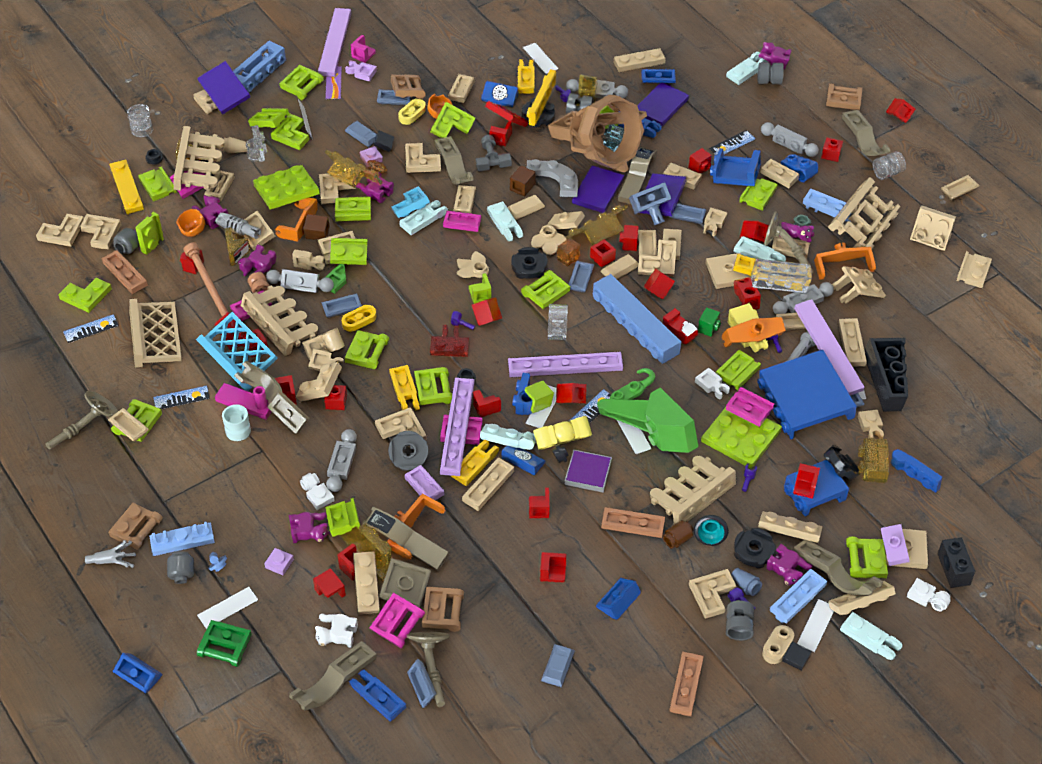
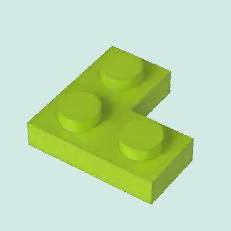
(450, 117)
(289, 133)
(85, 298)

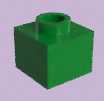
(709, 322)

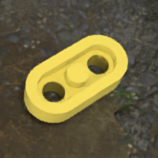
(412, 111)

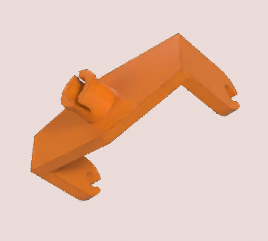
(295, 234)
(843, 254)
(753, 330)
(411, 516)

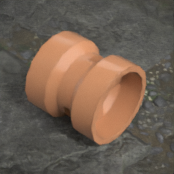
(258, 282)

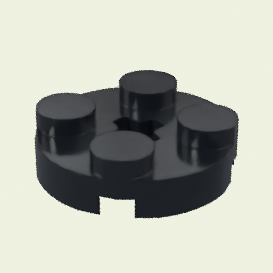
(546, 117)
(529, 271)
(844, 464)
(751, 557)

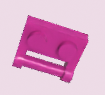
(391, 617)

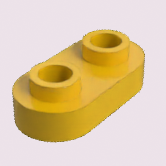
(357, 318)

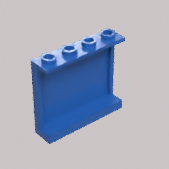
(806, 392)

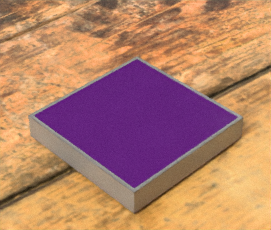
(588, 471)

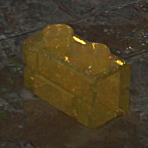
(874, 460)

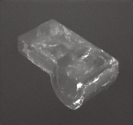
(254, 146)
(557, 321)

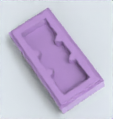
(424, 483)
(895, 545)

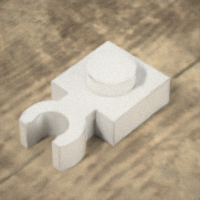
(710, 382)

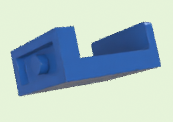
(736, 169)
(828, 487)

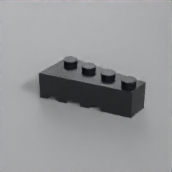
(888, 371)

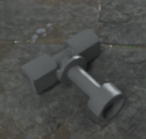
(492, 158)

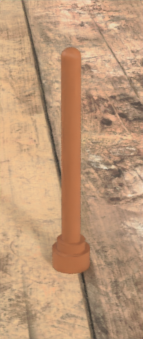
(192, 251)

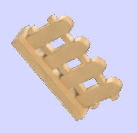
(193, 153)
(272, 325)
(697, 499)

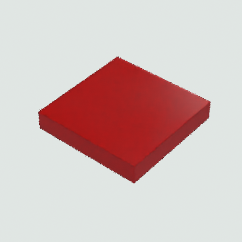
(507, 114)

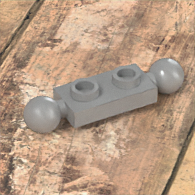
(603, 89)
(789, 139)
(299, 280)
(790, 300)
(341, 460)

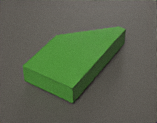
(338, 277)

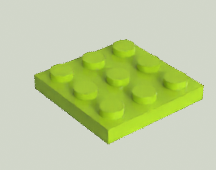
(286, 187)
(740, 438)

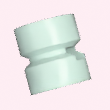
(236, 422)

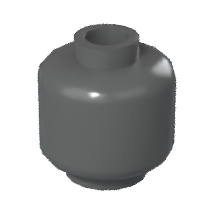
(126, 241)
(180, 567)

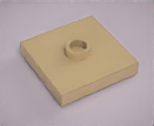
(722, 270)
(917, 549)

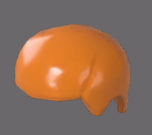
(436, 104)
(191, 222)

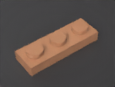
(124, 272)
(633, 522)
(686, 684)

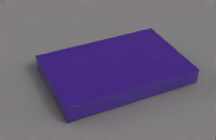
(223, 87)
(663, 103)
(674, 185)
(598, 189)

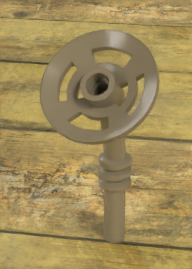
(776, 230)
(97, 409)
(428, 642)

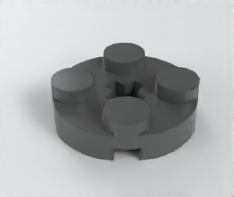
(399, 443)

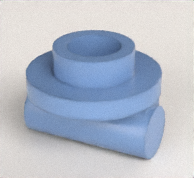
(217, 563)

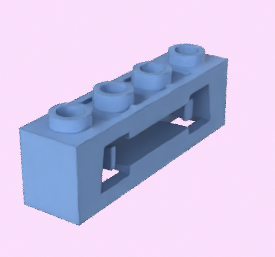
(257, 68)

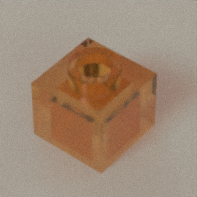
(568, 252)

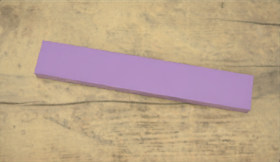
(334, 42)
(826, 341)
(565, 364)
(457, 427)

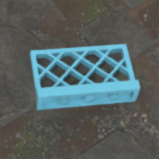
(223, 359)

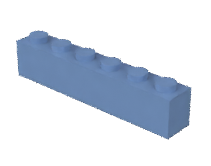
(636, 319)

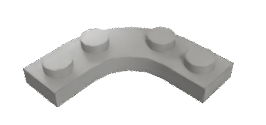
(563, 174)

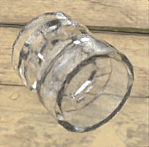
(139, 120)
(889, 165)

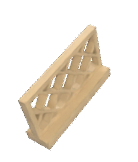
(139, 336)

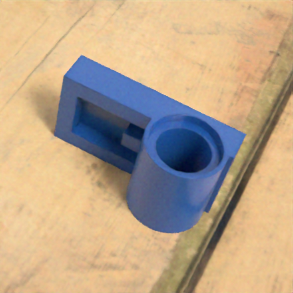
(803, 166)
(522, 400)

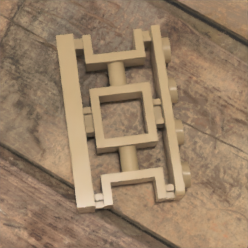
(854, 206)

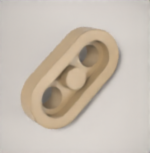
(779, 643)

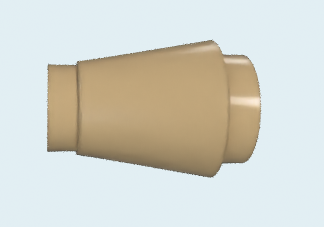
(234, 145)

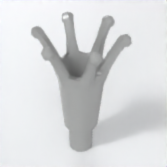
(111, 556)

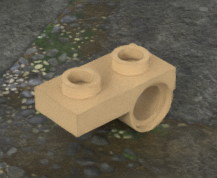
(327, 342)

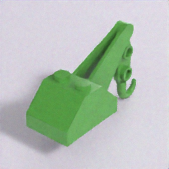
(661, 416)

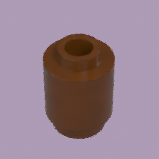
(678, 534)

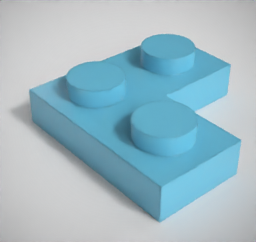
(414, 200)

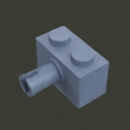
(651, 200)

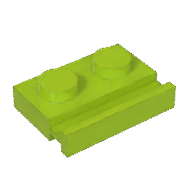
(269, 117)
(157, 183)
(760, 194)
(353, 209)
(149, 233)
(348, 251)
(738, 369)
(342, 517)

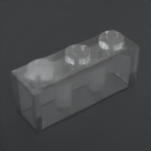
(781, 275)

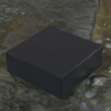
(384, 141)
(797, 656)

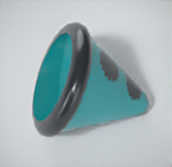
(711, 530)

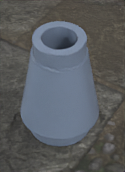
(747, 582)

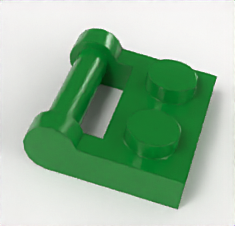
(224, 636)

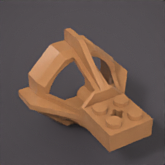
(587, 126)

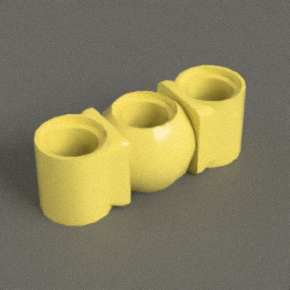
(562, 432)

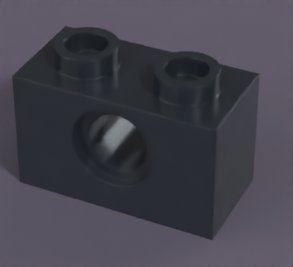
(956, 562)

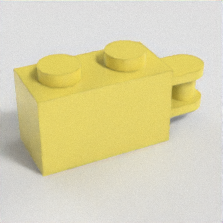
(742, 314)

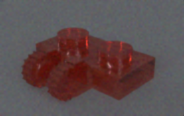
(449, 345)

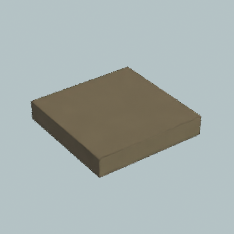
(405, 581)

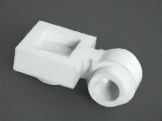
(318, 495)
(923, 593)

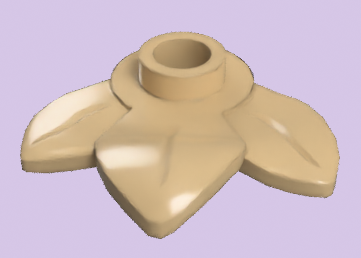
(548, 240)
(473, 267)

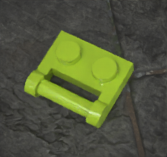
(298, 78)
(549, 292)
(361, 346)
(427, 387)
(146, 415)
(873, 558)

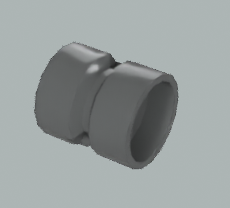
(770, 73)
(574, 99)
(740, 620)

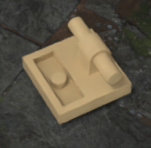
(933, 228)

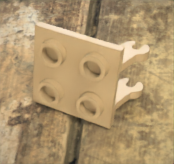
(863, 284)

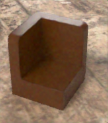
(522, 180)
(316, 227)

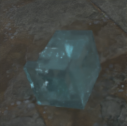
(612, 140)

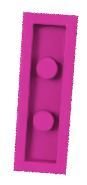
(254, 403)

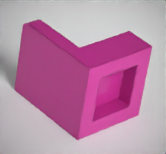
(360, 50)

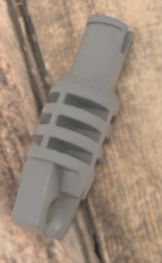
(238, 225)

